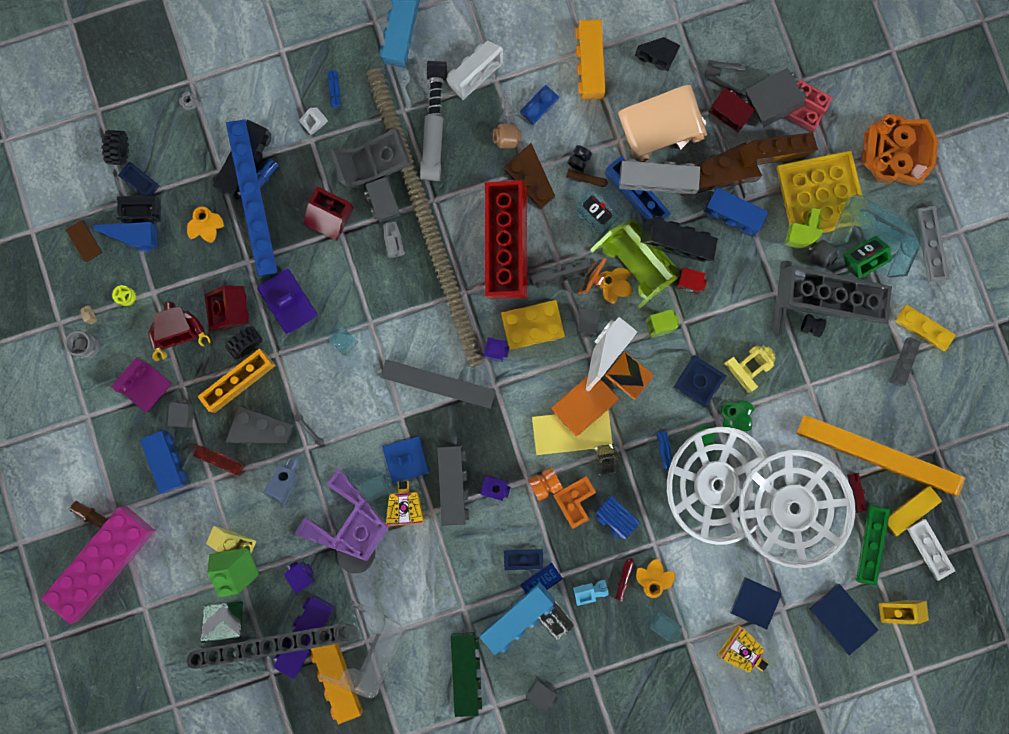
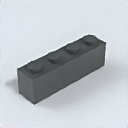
(452, 485)

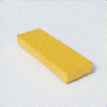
(913, 510)

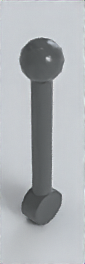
(299, 418)

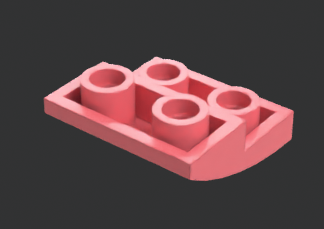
(815, 107)

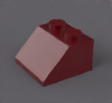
(226, 308)

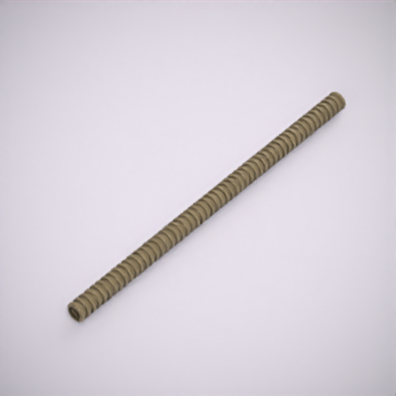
(427, 223)

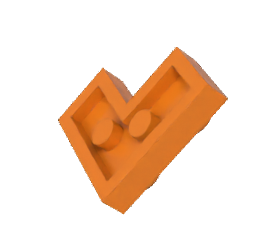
(570, 499)

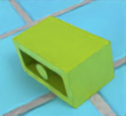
(662, 323)

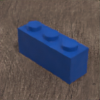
(735, 212)
(164, 461)

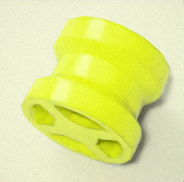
(120, 293)

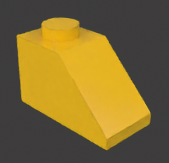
(904, 612)

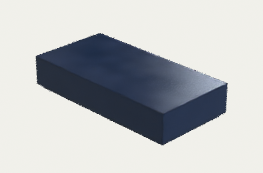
(138, 180)

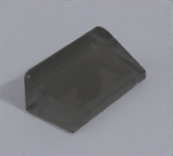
(557, 622)

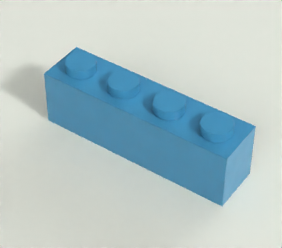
(399, 32)
(517, 619)

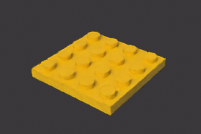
(819, 184)

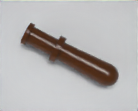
(598, 181)

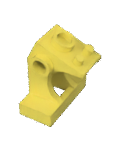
(763, 356)

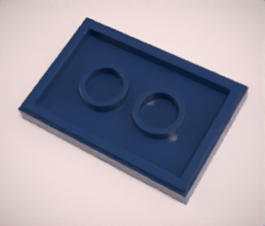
(843, 619)

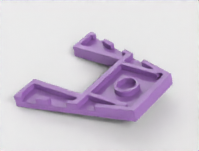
(361, 530)

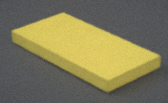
(554, 437)

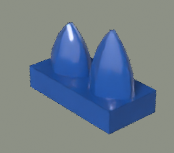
(539, 105)

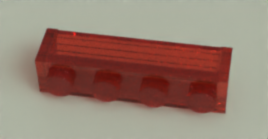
(218, 460)

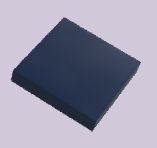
(699, 381)
(755, 603)

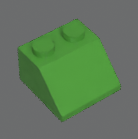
(231, 571)

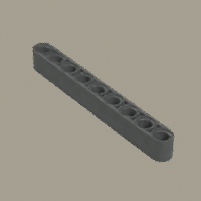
(262, 646)

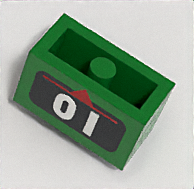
(867, 257)

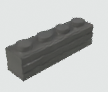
(905, 361)

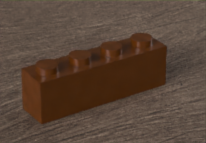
(778, 149)

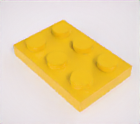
(532, 325)

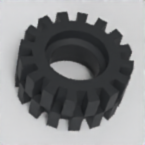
(115, 147)
(243, 342)

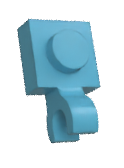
(587, 593)

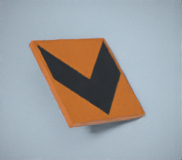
(592, 276)
(629, 375)

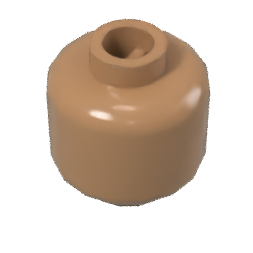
(506, 135)

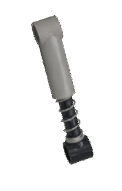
(433, 123)

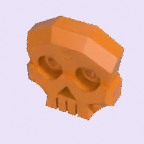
(915, 153)

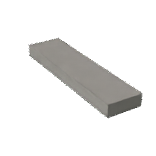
(931, 244)

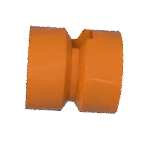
(545, 484)

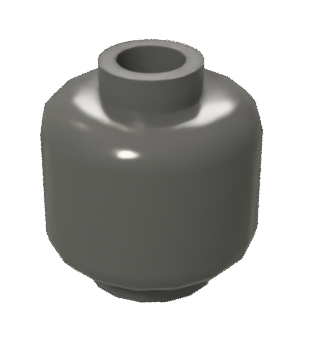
(823, 254)

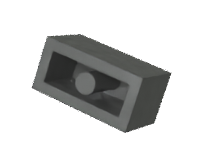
(382, 199)

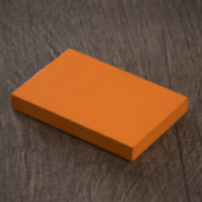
(582, 408)

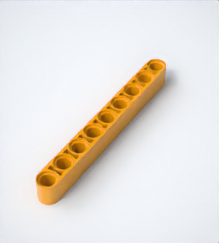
(880, 455)

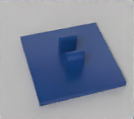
(405, 459)

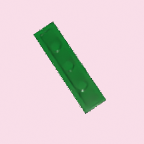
(872, 545)

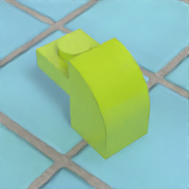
(805, 235)

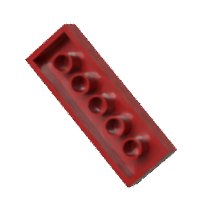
(506, 240)

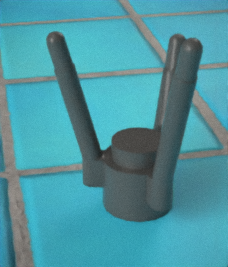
(714, 68)

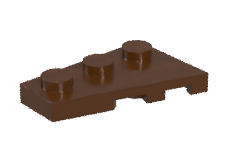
(529, 169)

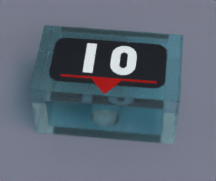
(596, 212)

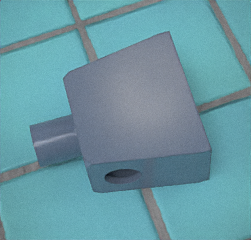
(281, 490)

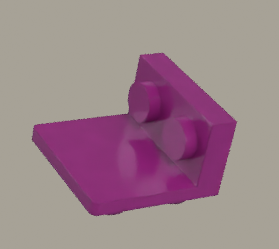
(142, 384)

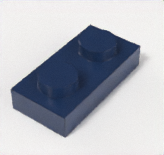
(523, 559)

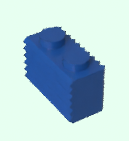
(617, 518)

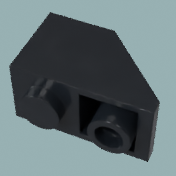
(658, 52)

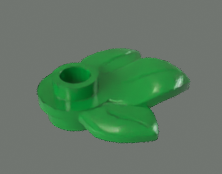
(740, 417)

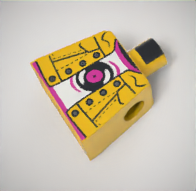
(404, 506)
(743, 651)

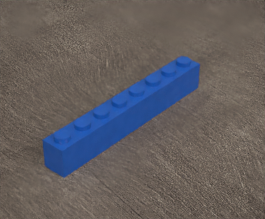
(251, 197)

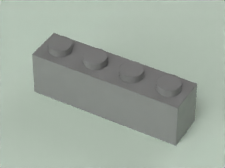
(659, 177)

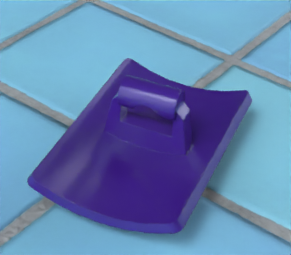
(287, 301)

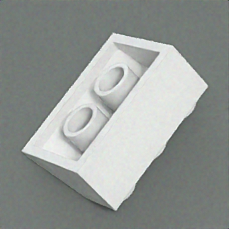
(475, 69)

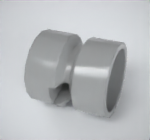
(82, 344)

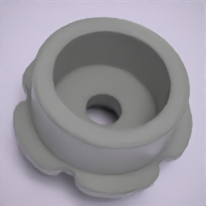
(188, 105)

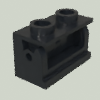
(138, 209)

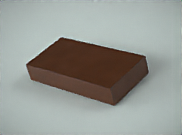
(84, 241)

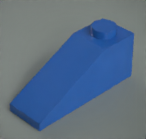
(138, 235)

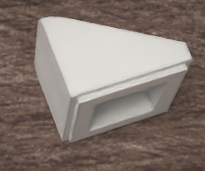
(313, 120)

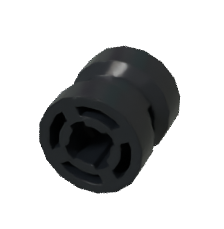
(579, 158)
(813, 325)

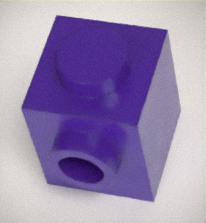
(496, 349)
(495, 488)
(299, 576)

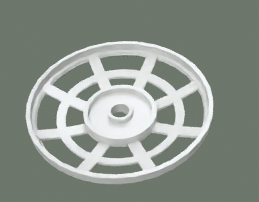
(728, 484)
(807, 509)

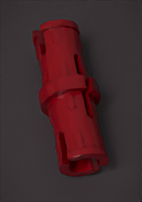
(858, 492)

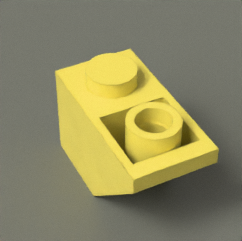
(226, 540)

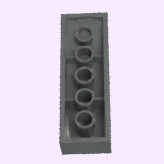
(833, 295)

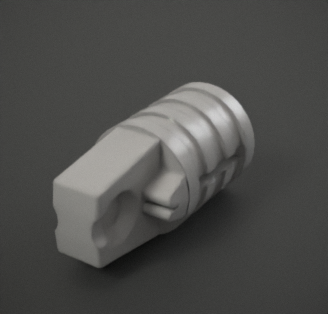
(393, 240)

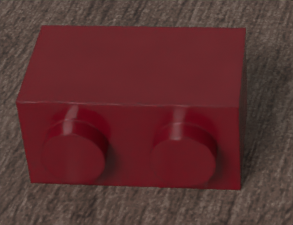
(731, 110)

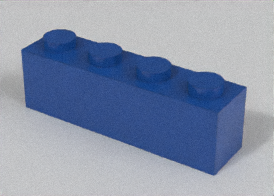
(644, 202)

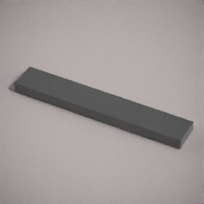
(438, 384)

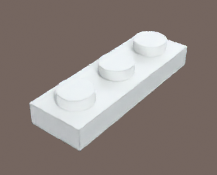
(930, 549)

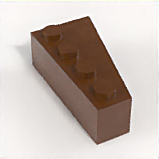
(725, 171)

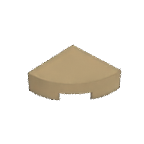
(88, 315)

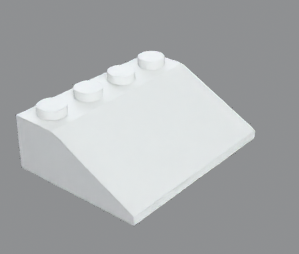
(608, 348)

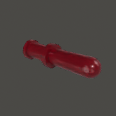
(627, 569)

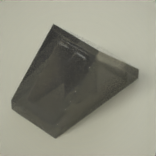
(606, 459)

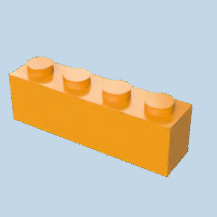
(591, 59)
(236, 381)
(332, 664)

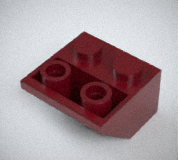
(327, 213)

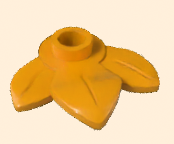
(204, 227)
(618, 285)
(655, 575)

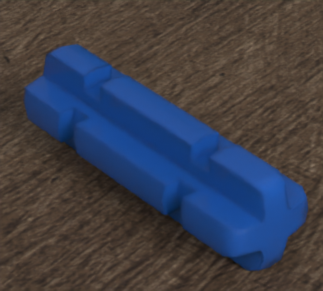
(334, 90)
(665, 449)

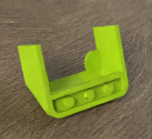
(645, 262)

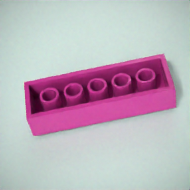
(98, 564)

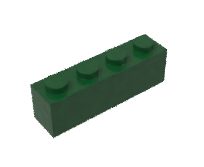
(465, 674)

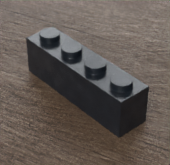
(227, 180)
(679, 239)

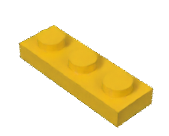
(925, 328)

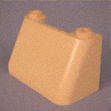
(662, 122)

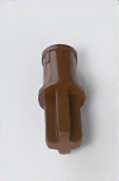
(88, 514)

